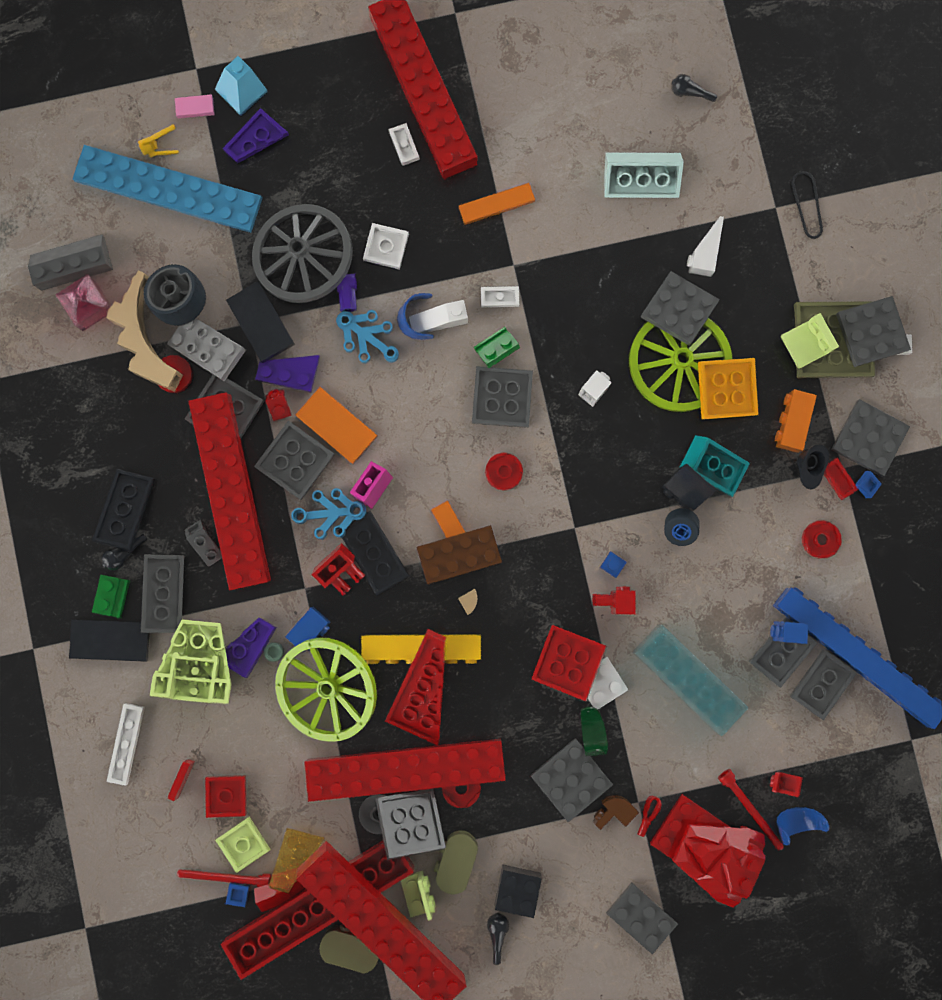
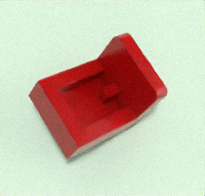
(277, 404)
(786, 784)

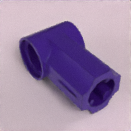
(347, 293)

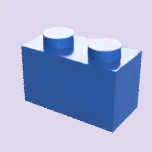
(308, 627)
(789, 632)

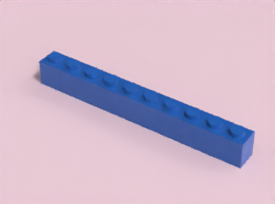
(861, 658)

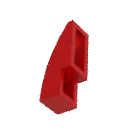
(269, 898)

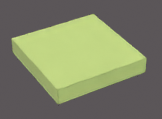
(243, 844)

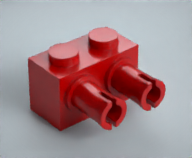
(331, 567)
(620, 600)

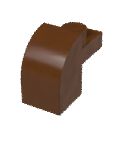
(617, 807)

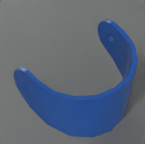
(402, 323)
(799, 820)

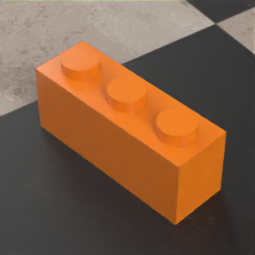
(795, 420)

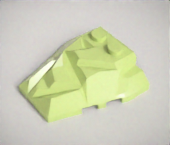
(194, 665)

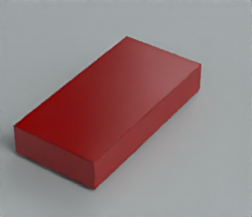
(839, 479)
(180, 779)

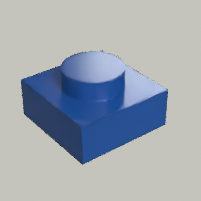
(868, 484)
(613, 564)
(237, 894)

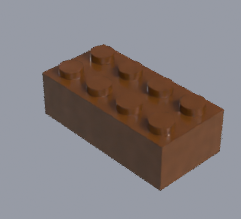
(459, 555)

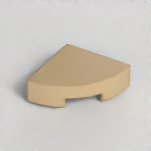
(469, 601)

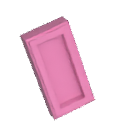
(194, 106)

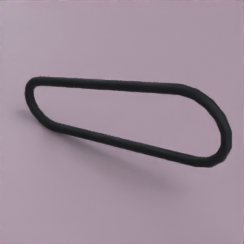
(799, 207)

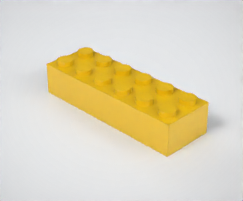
(404, 647)

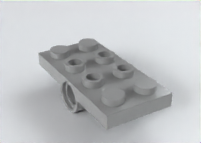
(206, 348)

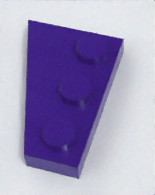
(254, 136)
(289, 372)
(248, 647)

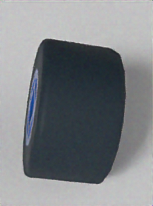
(681, 527)

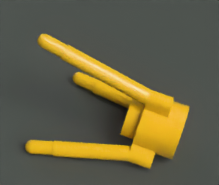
(149, 144)

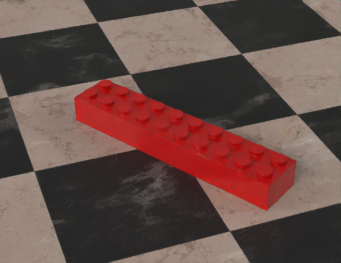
(423, 86)
(229, 491)
(404, 770)
(304, 915)
(380, 925)

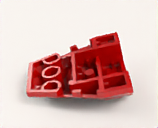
(722, 860)

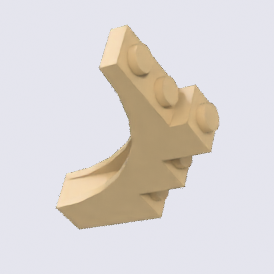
(134, 337)

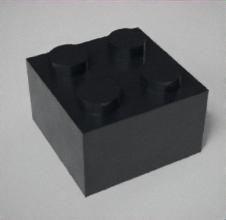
(518, 891)

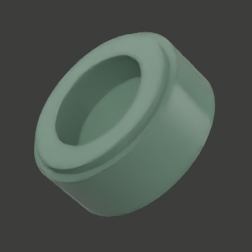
(274, 652)

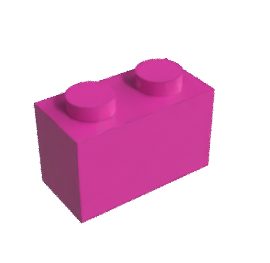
(371, 484)

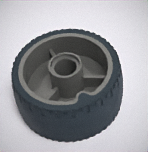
(174, 295)

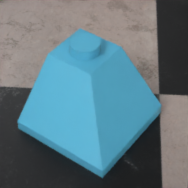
(240, 86)

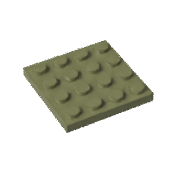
(837, 363)

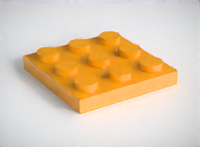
(728, 388)

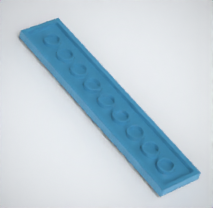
(167, 188)

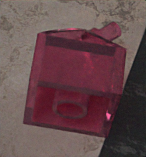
(84, 302)

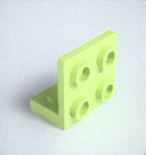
(809, 341)
(417, 895)

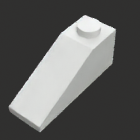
(705, 255)
(440, 317)

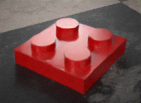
(225, 796)

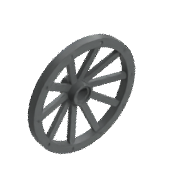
(302, 255)

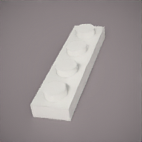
(125, 744)

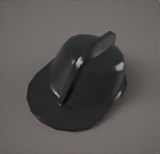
(812, 465)

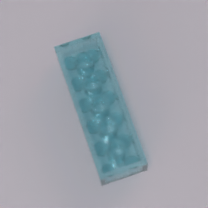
(690, 680)

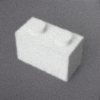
(595, 387)

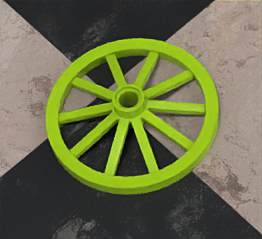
(647, 392)
(324, 691)

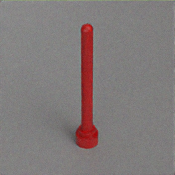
(728, 778)
(261, 880)

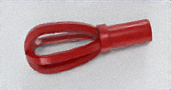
(647, 821)

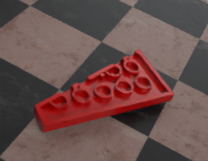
(420, 695)

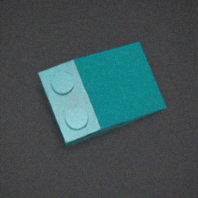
(716, 464)

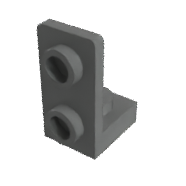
(203, 543)

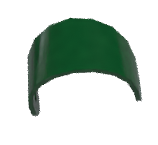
(593, 732)

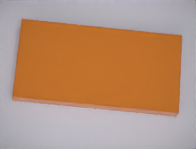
(336, 425)

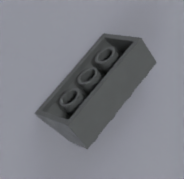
(69, 262)

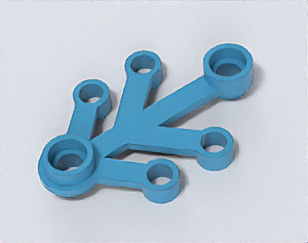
(364, 334)
(331, 514)

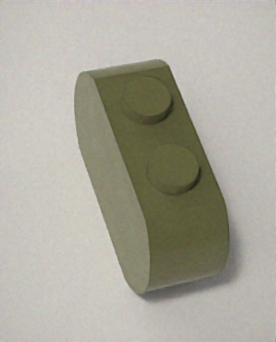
(456, 862)
(345, 950)

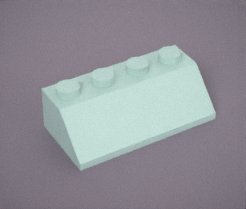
(642, 175)

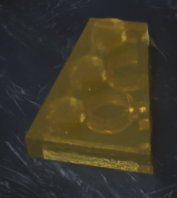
(295, 850)

